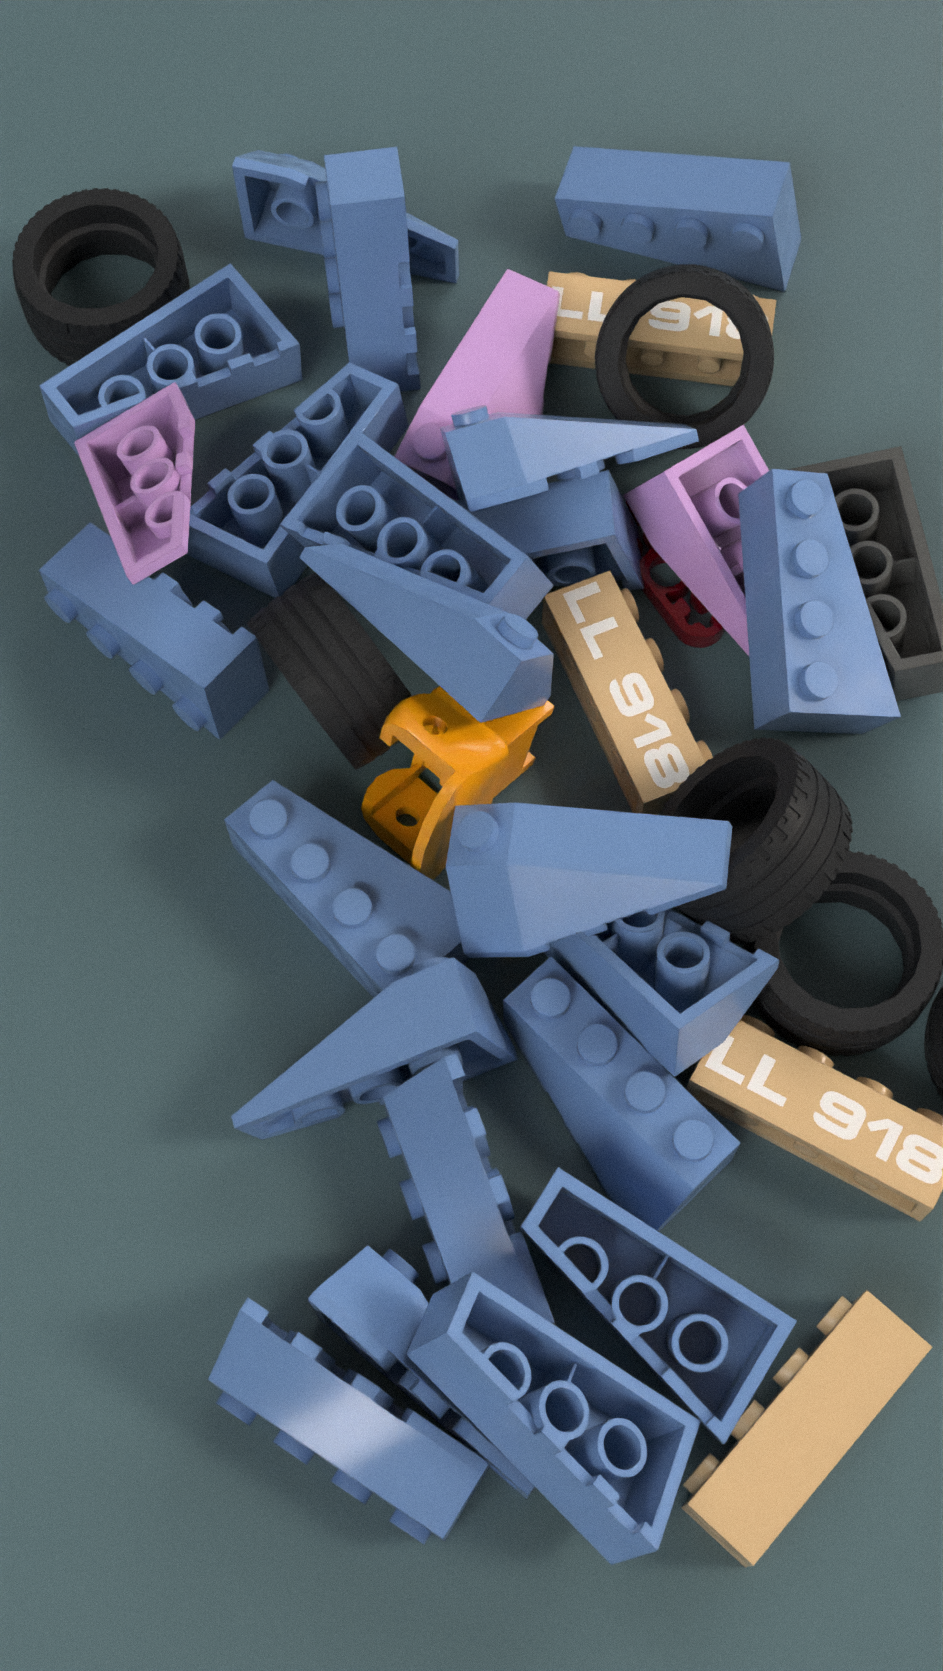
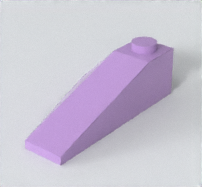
(495, 365)
(144, 480)
(695, 523)

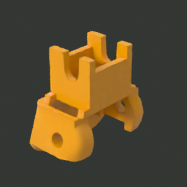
(467, 757)

